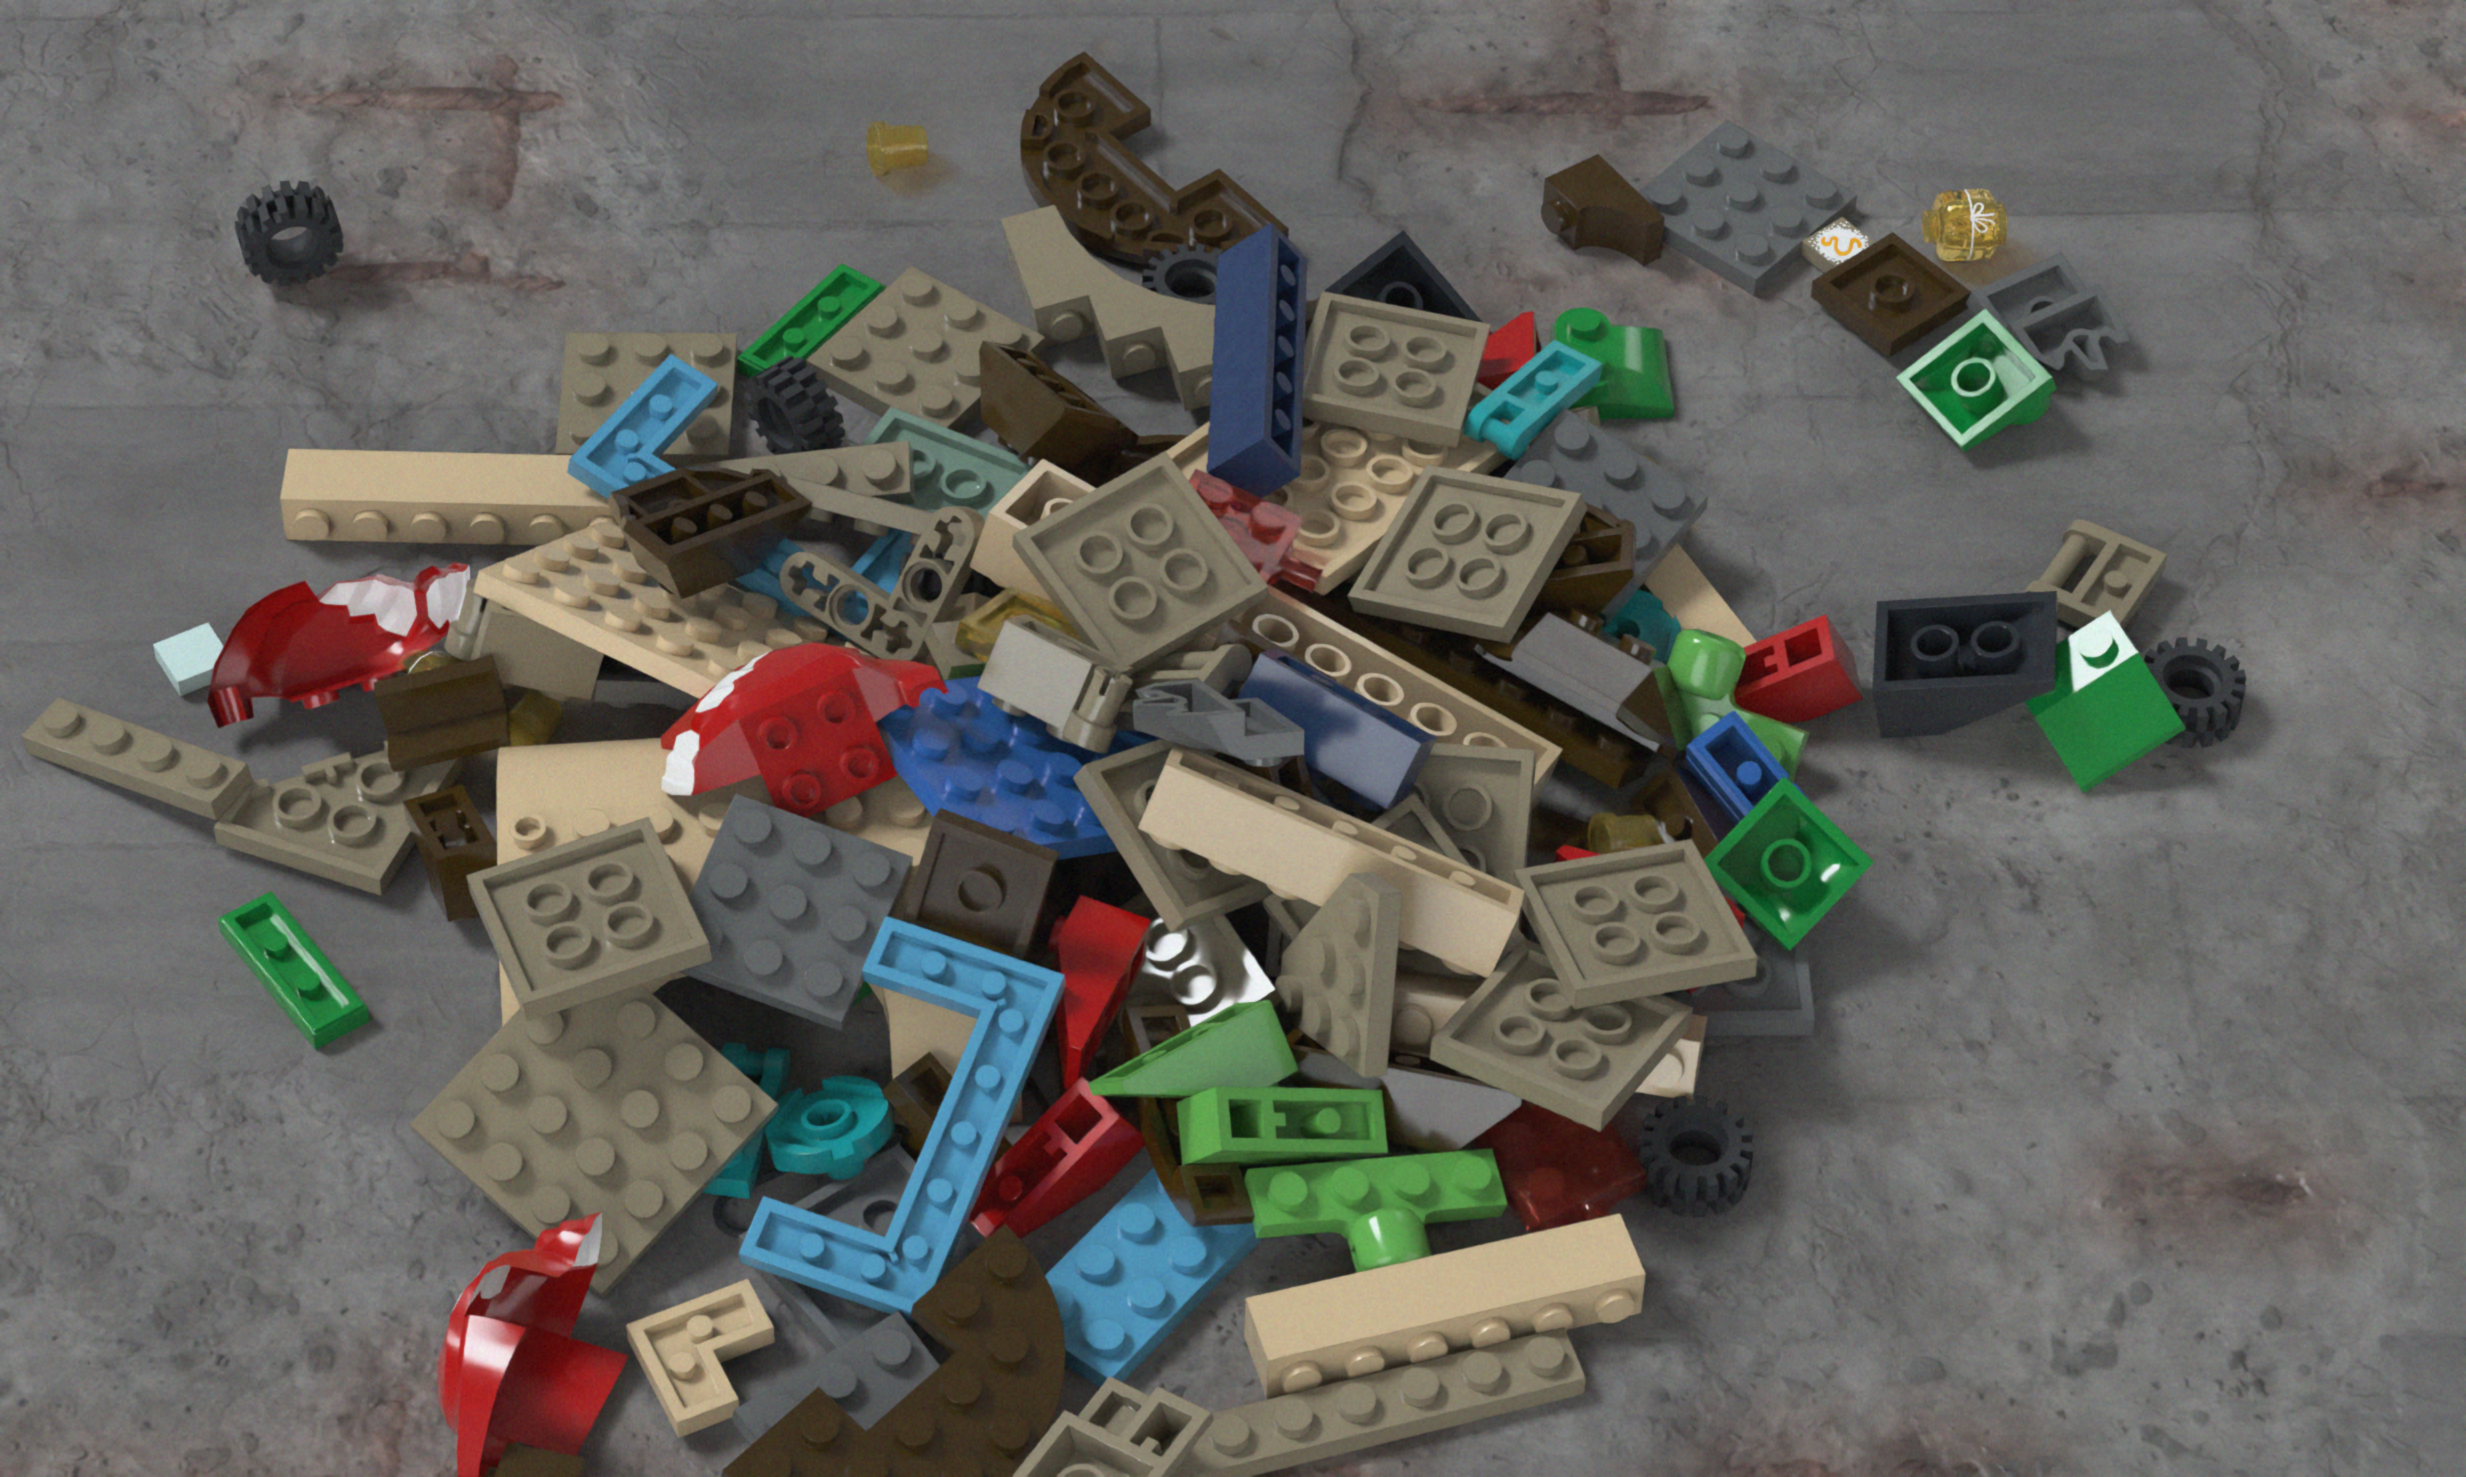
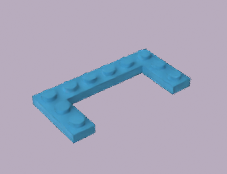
(643, 428)
(1012, 1014)

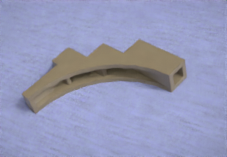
(1079, 297)

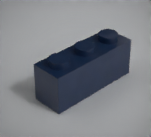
(1343, 731)

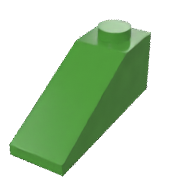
(1228, 1049)
(1280, 1125)

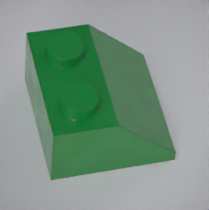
(2103, 704)

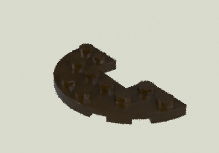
(1105, 191)
(972, 1413)

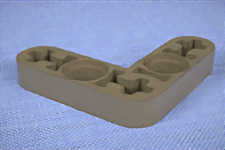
(904, 605)

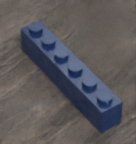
(1258, 364)

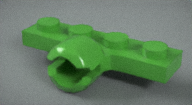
(1705, 679)
(1376, 1201)

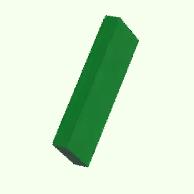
(811, 320)
(293, 970)

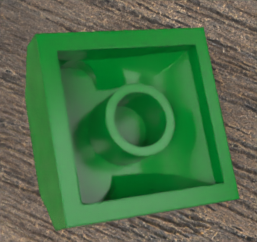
(1633, 362)
(1979, 382)
(1786, 864)

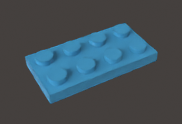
(1138, 1280)

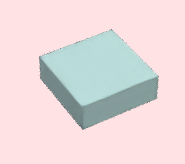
(189, 658)

